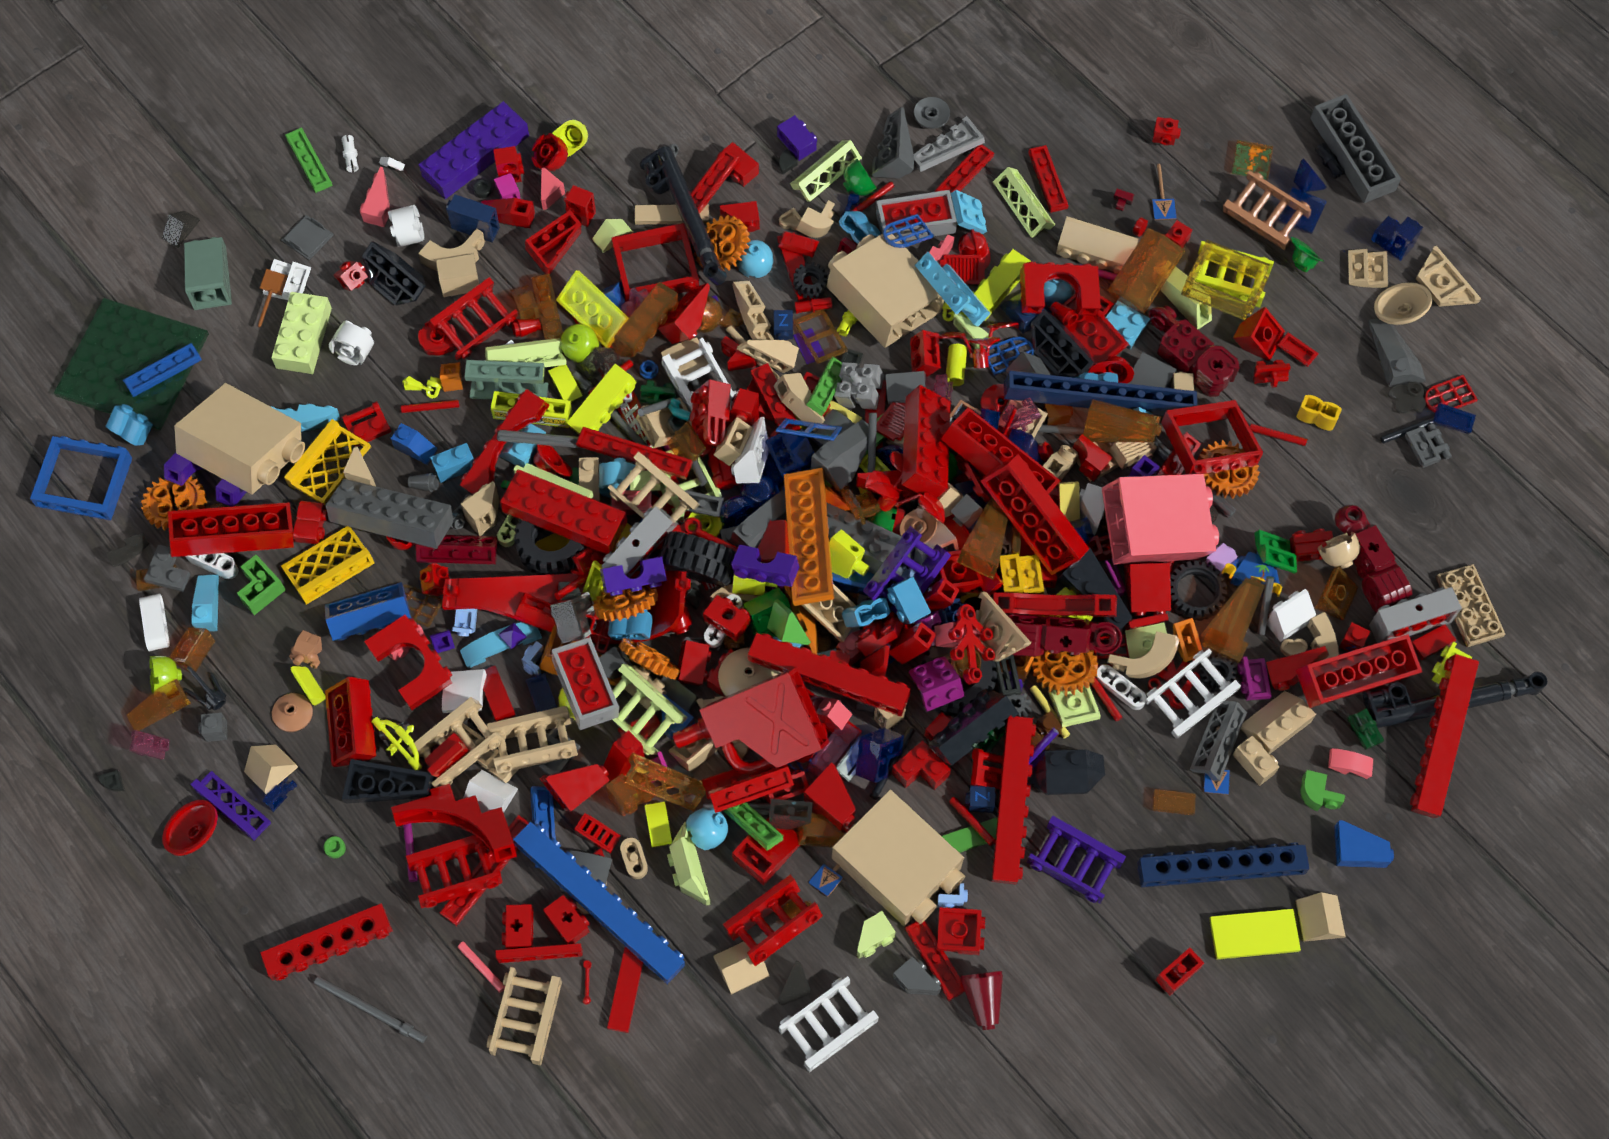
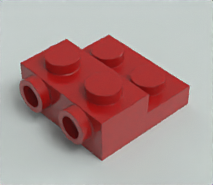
(878, 634)
(960, 930)

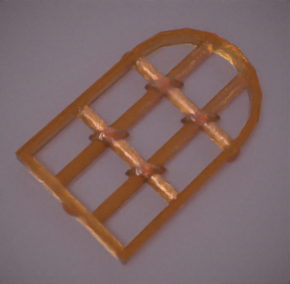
(423, 603)

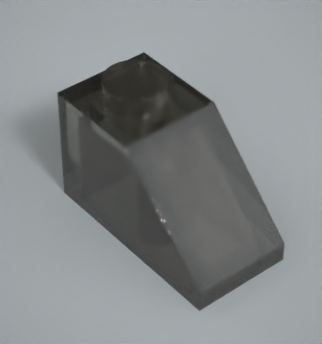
(789, 813)

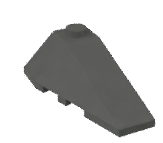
(895, 151)
(1396, 358)
(843, 455)
(753, 528)

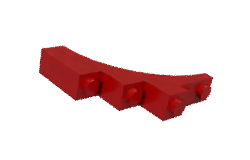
(465, 813)

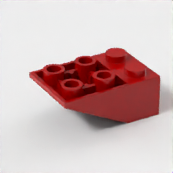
(761, 862)

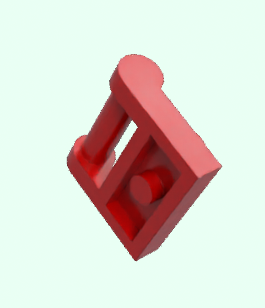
(369, 429)
(985, 775)

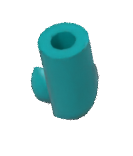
(677, 411)

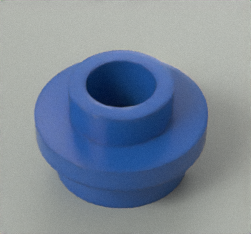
(648, 365)

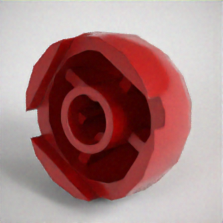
(549, 152)

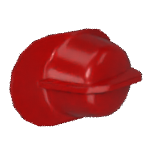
(975, 244)
(1115, 365)
(550, 461)

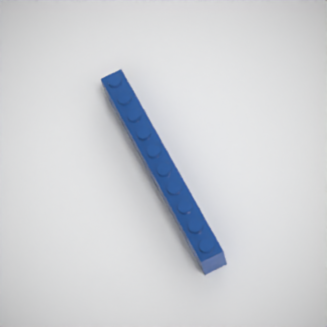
(599, 902)

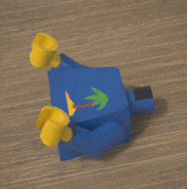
(1252, 566)

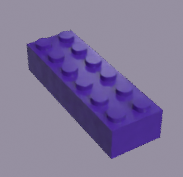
(473, 150)

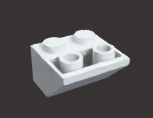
(1291, 615)

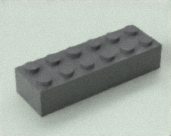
(1355, 148)
(390, 513)
(874, 539)

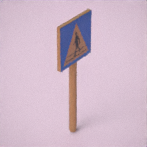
(1163, 208)
(1217, 787)
(826, 879)

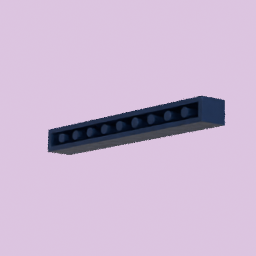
(1081, 392)

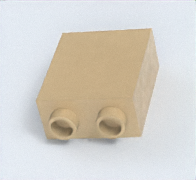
(883, 288)
(239, 438)
(899, 859)

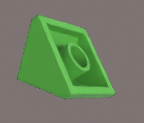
(785, 625)

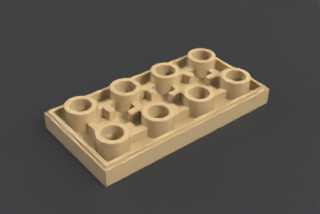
(1477, 618)

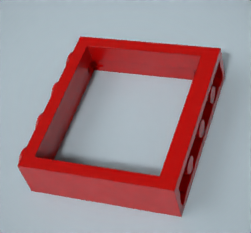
(651, 238)
(1207, 413)

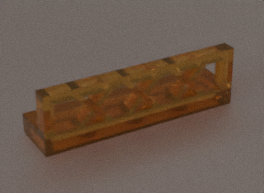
(665, 775)

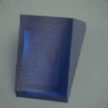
(1307, 179)

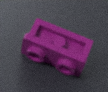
(1254, 678)

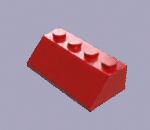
(350, 721)

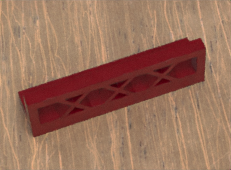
(460, 550)

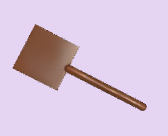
(273, 283)

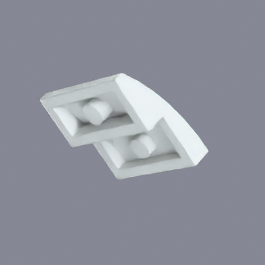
(296, 278)
(463, 686)

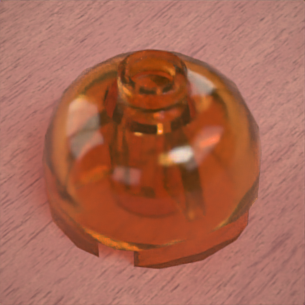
(712, 316)

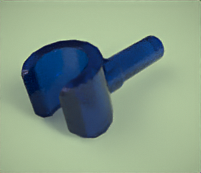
(852, 200)

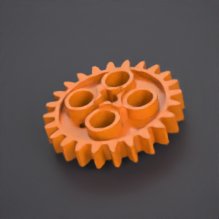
(728, 239)
(1230, 482)
(159, 500)
(625, 604)
(649, 658)
(1065, 666)

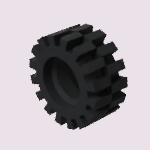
(810, 270)
(1223, 663)

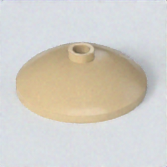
(1403, 303)
(733, 676)

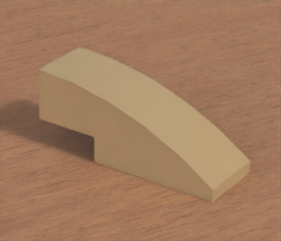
(1323, 634)

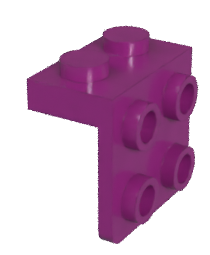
(937, 683)

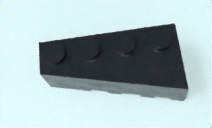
(1089, 578)
(972, 725)
(384, 783)

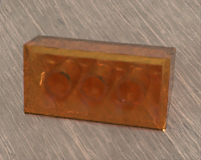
(1146, 270)
(645, 320)

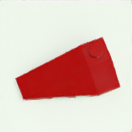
(877, 662)

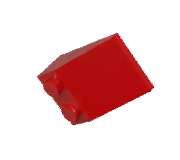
(687, 317)

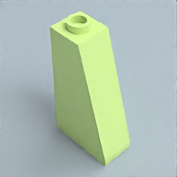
(1194, 311)

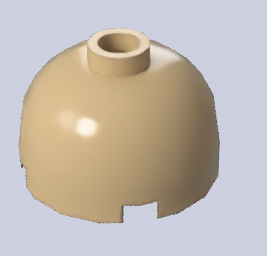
(1340, 550)

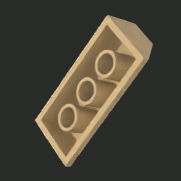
(1095, 245)

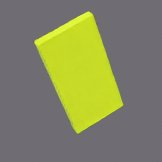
(592, 308)
(1254, 934)

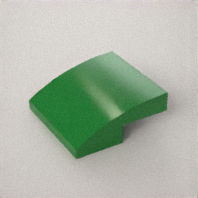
(1275, 551)

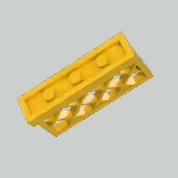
(313, 456)
(335, 573)

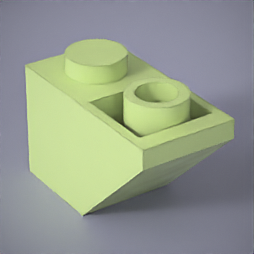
(875, 932)

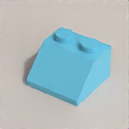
(521, 453)

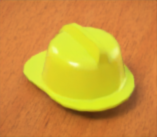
(573, 134)

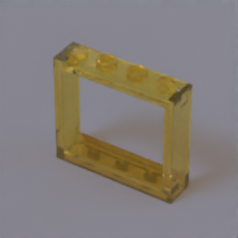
(1232, 260)

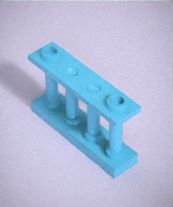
(952, 289)

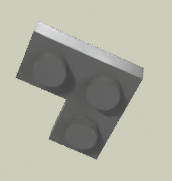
(163, 573)

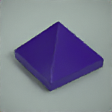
(512, 635)
(442, 641)

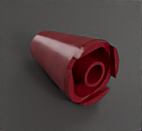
(984, 997)

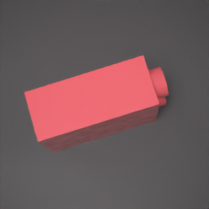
(1159, 518)

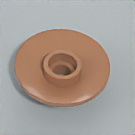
(920, 519)
(295, 720)

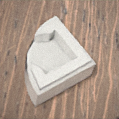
(385, 161)

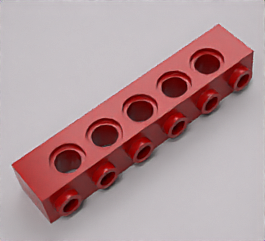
(355, 923)

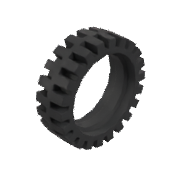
(1207, 572)

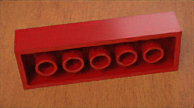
(988, 448)
(923, 450)
(563, 512)
(1035, 514)
(230, 529)
(1358, 670)

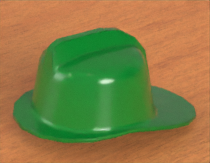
(1304, 256)

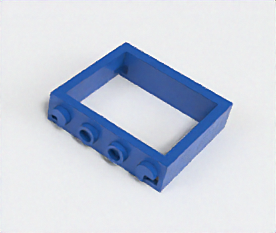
(79, 507)

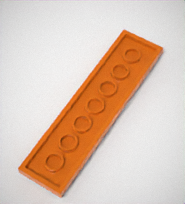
(809, 536)

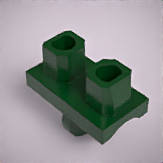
(652, 394)
(1365, 729)
(993, 738)

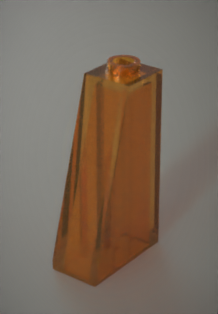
(1120, 424)
(1238, 610)

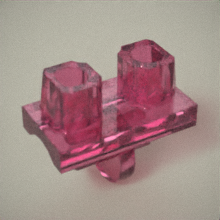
(634, 302)
(943, 387)
(1023, 415)
(149, 745)

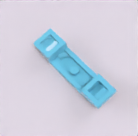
(492, 644)

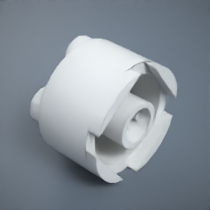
(406, 225)
(351, 343)

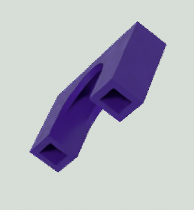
(179, 470)

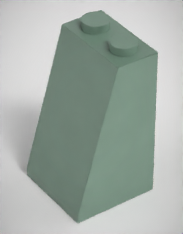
(207, 273)

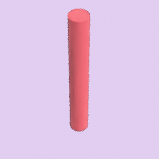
(475, 960)

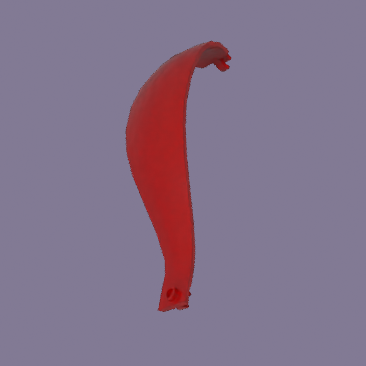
(504, 595)

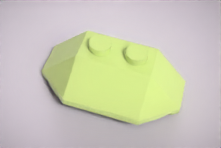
(687, 867)

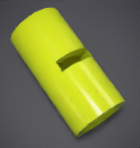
(956, 364)

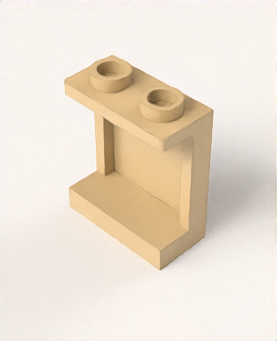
(655, 425)

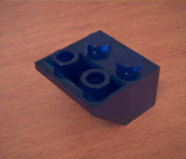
(790, 452)

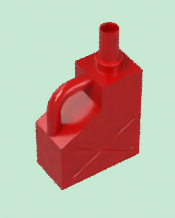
(768, 717)

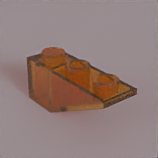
(159, 705)

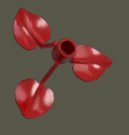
(980, 355)
(890, 497)

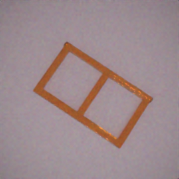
(832, 330)

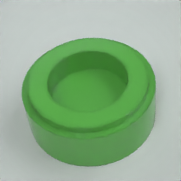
(334, 847)

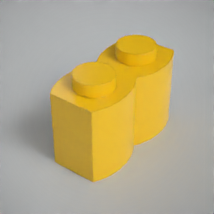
(1317, 412)

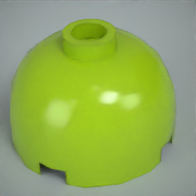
(578, 342)
(163, 671)

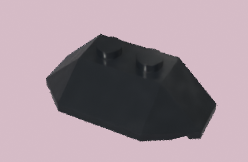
(392, 275)
(1059, 347)
(1066, 771)

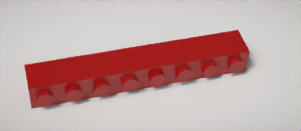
(829, 674)
(1444, 736)
(1012, 800)

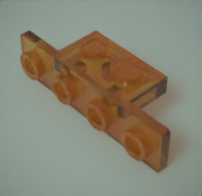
(860, 505)

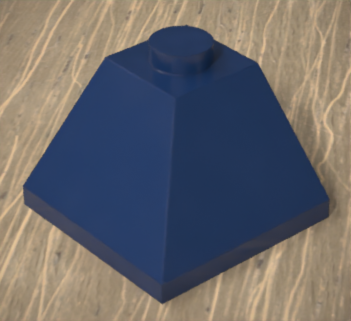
(1014, 312)

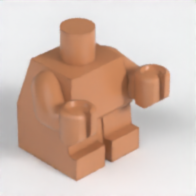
(306, 649)

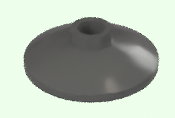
(932, 106)

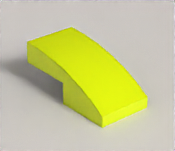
(565, 383)
(658, 824)

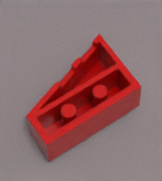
(553, 241)
(744, 406)

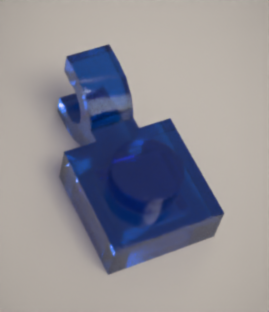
(278, 794)

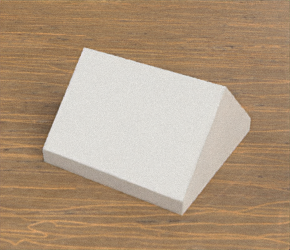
(490, 791)

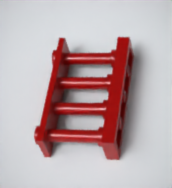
(470, 300)
(735, 788)
(438, 856)
(762, 907)

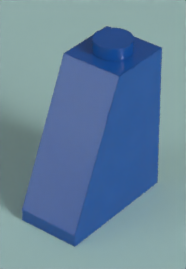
(1360, 848)

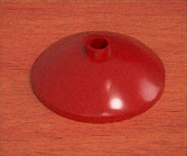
(190, 828)

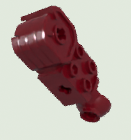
(1193, 352)
(1382, 577)
(1080, 635)

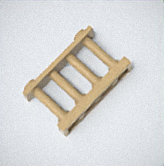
(657, 476)
(454, 722)
(528, 724)
(540, 1030)

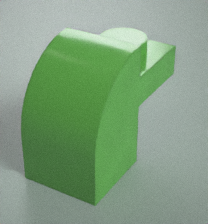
(1314, 792)

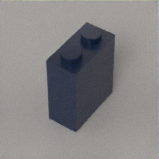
(470, 215)

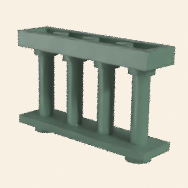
(504, 377)

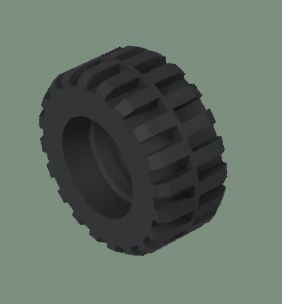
(699, 557)
(540, 560)
(987, 681)

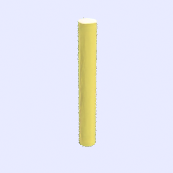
(1046, 707)

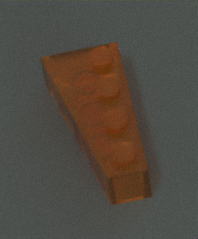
(985, 541)

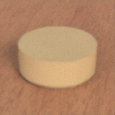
(1068, 453)

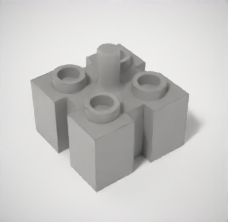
(859, 385)

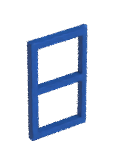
(811, 425)

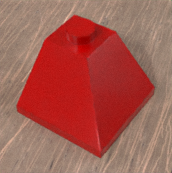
(1259, 334)
(959, 575)

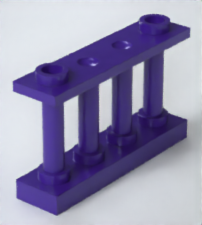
(924, 573)
(1093, 849)

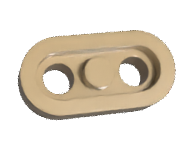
(634, 859)

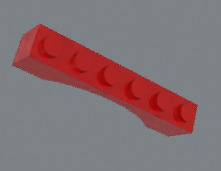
(525, 412)
(1057, 605)

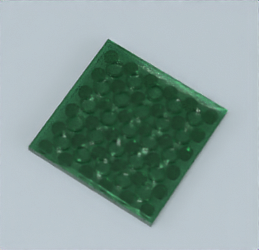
(119, 345)

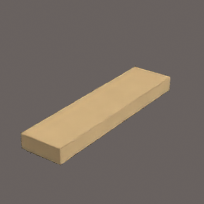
(663, 214)

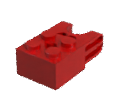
(710, 412)

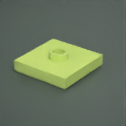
(1141, 639)
(1075, 708)

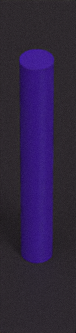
(1043, 743)

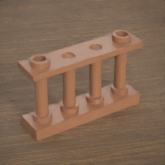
(1265, 228)

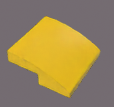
(1021, 574)

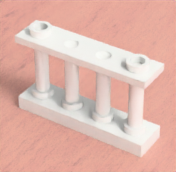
(680, 381)
(1195, 712)
(831, 1045)

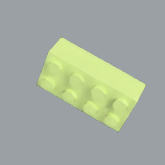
(301, 333)

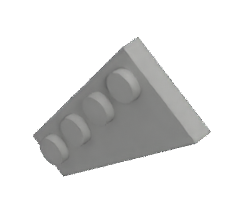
(956, 141)

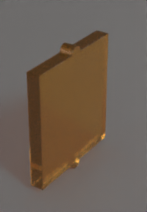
(686, 443)

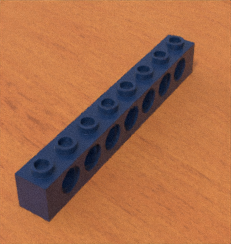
(1295, 853)

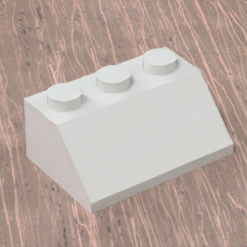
(751, 462)

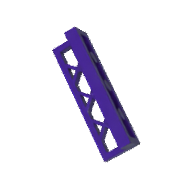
(224, 808)

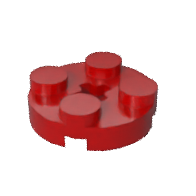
(433, 346)

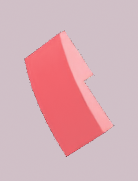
(943, 248)
(1349, 761)

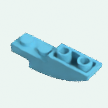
(312, 416)

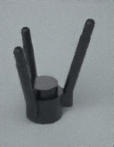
(214, 698)

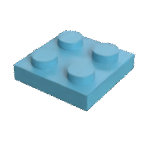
(968, 212)
(1127, 322)

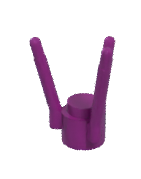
(1117, 580)

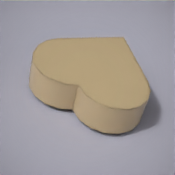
(790, 220)
(1291, 647)

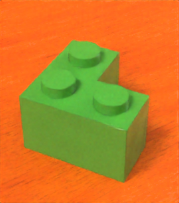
(263, 585)

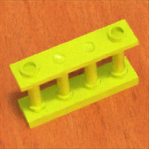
(1234, 289)

